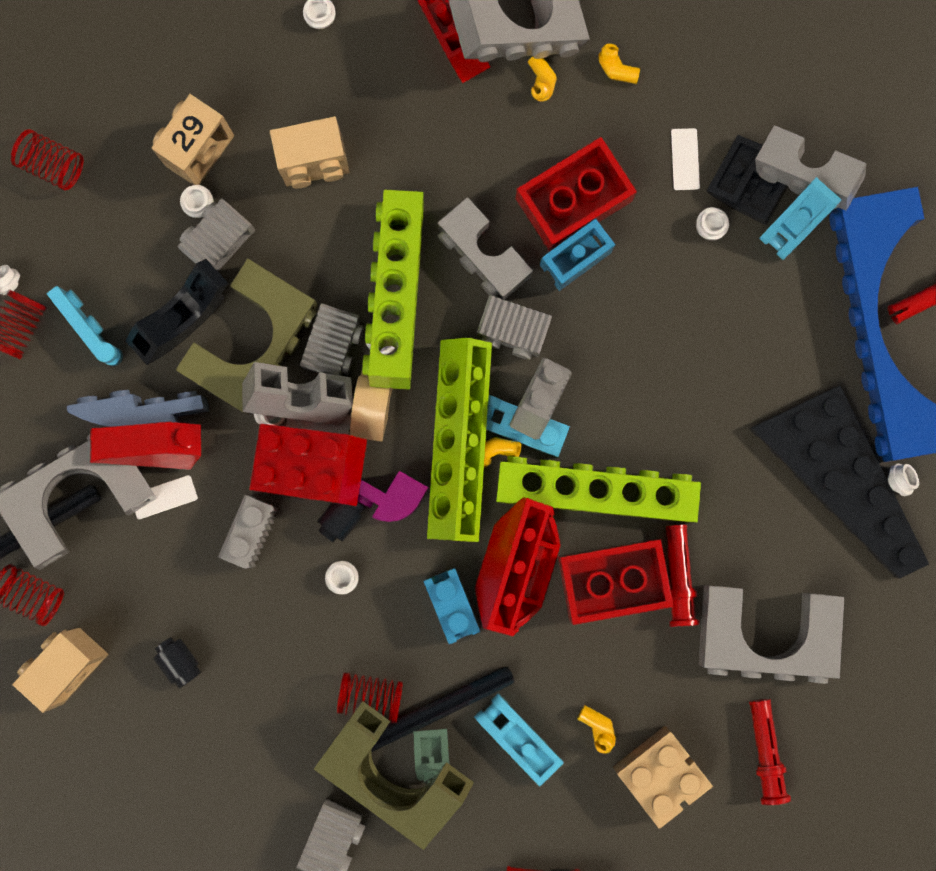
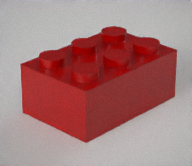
(575, 193)
(308, 464)
(615, 581)

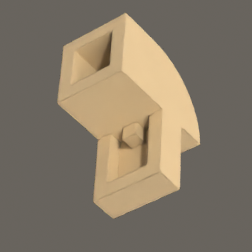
(369, 410)

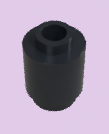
(339, 520)
(176, 662)

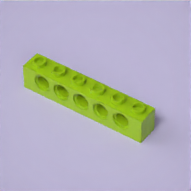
(407, 210)
(459, 440)
(682, 507)

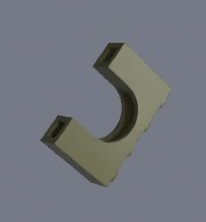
(290, 314)
(412, 812)

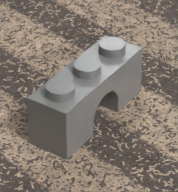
(781, 162)
(500, 273)
(319, 401)

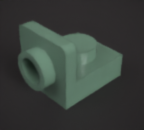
(430, 753)

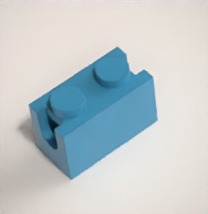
(577, 254)
(452, 605)

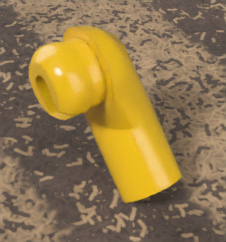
(613, 66)
(545, 79)
(502, 447)
(602, 729)

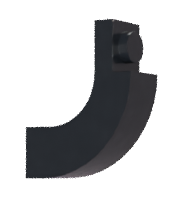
(180, 316)

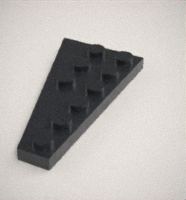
(838, 466)

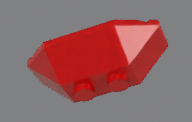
(517, 566)

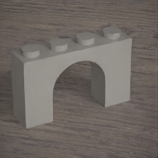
(490, 34)
(26, 502)
(812, 655)

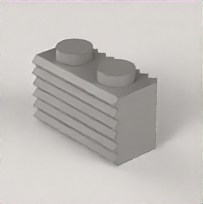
(217, 235)
(513, 327)
(332, 341)
(540, 398)
(248, 532)
(331, 838)

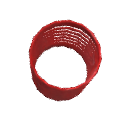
(63, 170)
(16, 352)
(47, 602)
(394, 707)

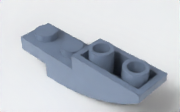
(127, 408)

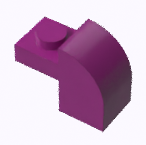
(398, 502)

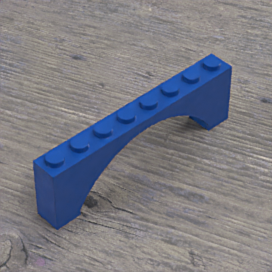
(865, 241)

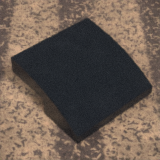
(742, 187)

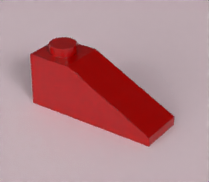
(442, 22)
(147, 445)

